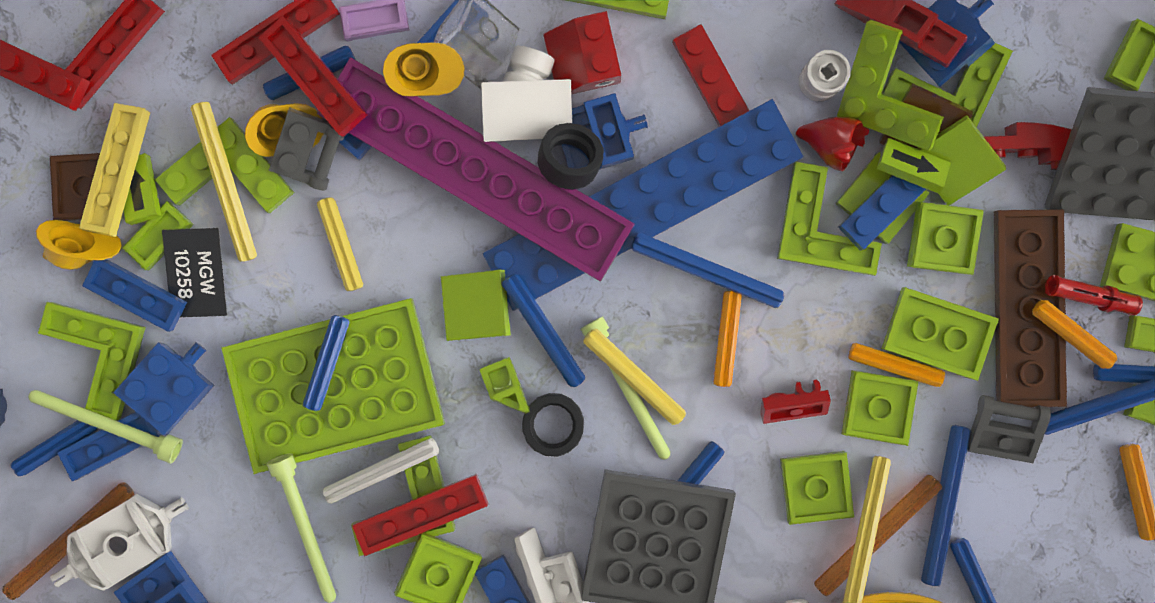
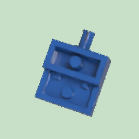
(965, 21)
(610, 126)
(165, 386)
(161, 583)

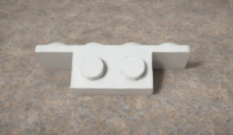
(550, 578)

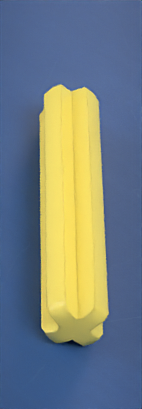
(339, 244)

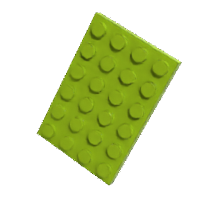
(375, 393)

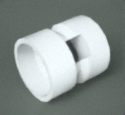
(529, 65)
(824, 75)

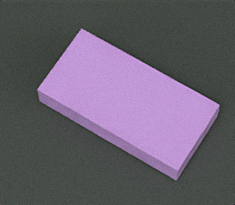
(373, 19)

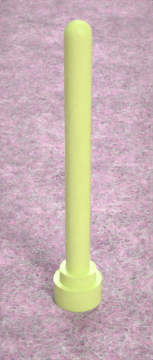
(634, 399)
(165, 447)
(283, 470)

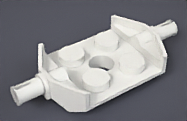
(137, 521)

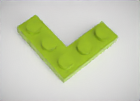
(864, 88)
(973, 88)
(192, 171)
(799, 233)
(118, 354)
(421, 480)

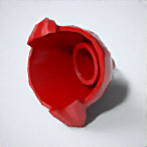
(834, 139)

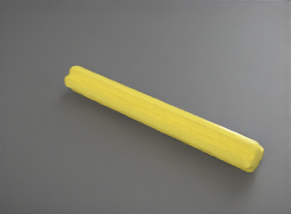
(223, 181)
(867, 530)

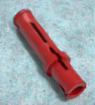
(1121, 301)

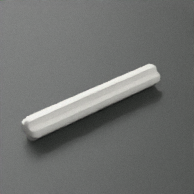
(381, 470)

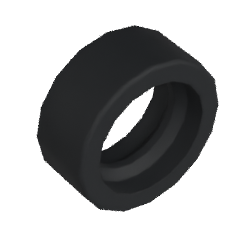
(570, 135)
(546, 448)

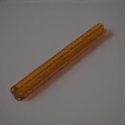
(887, 527)
(58, 549)

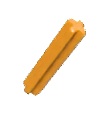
(1074, 334)
(727, 339)
(896, 365)
(1139, 490)

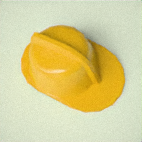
(423, 69)
(266, 126)
(72, 247)

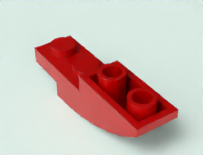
(920, 26)
(1031, 141)

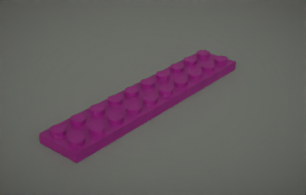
(485, 174)

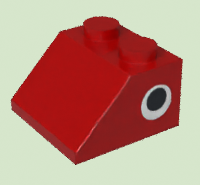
(584, 53)

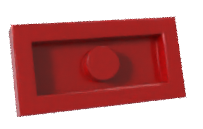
(798, 405)

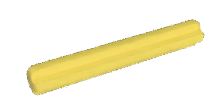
(634, 376)

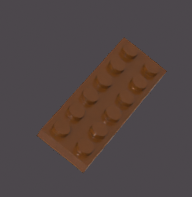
(1028, 352)

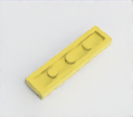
(114, 170)

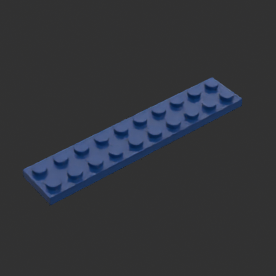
(667, 191)

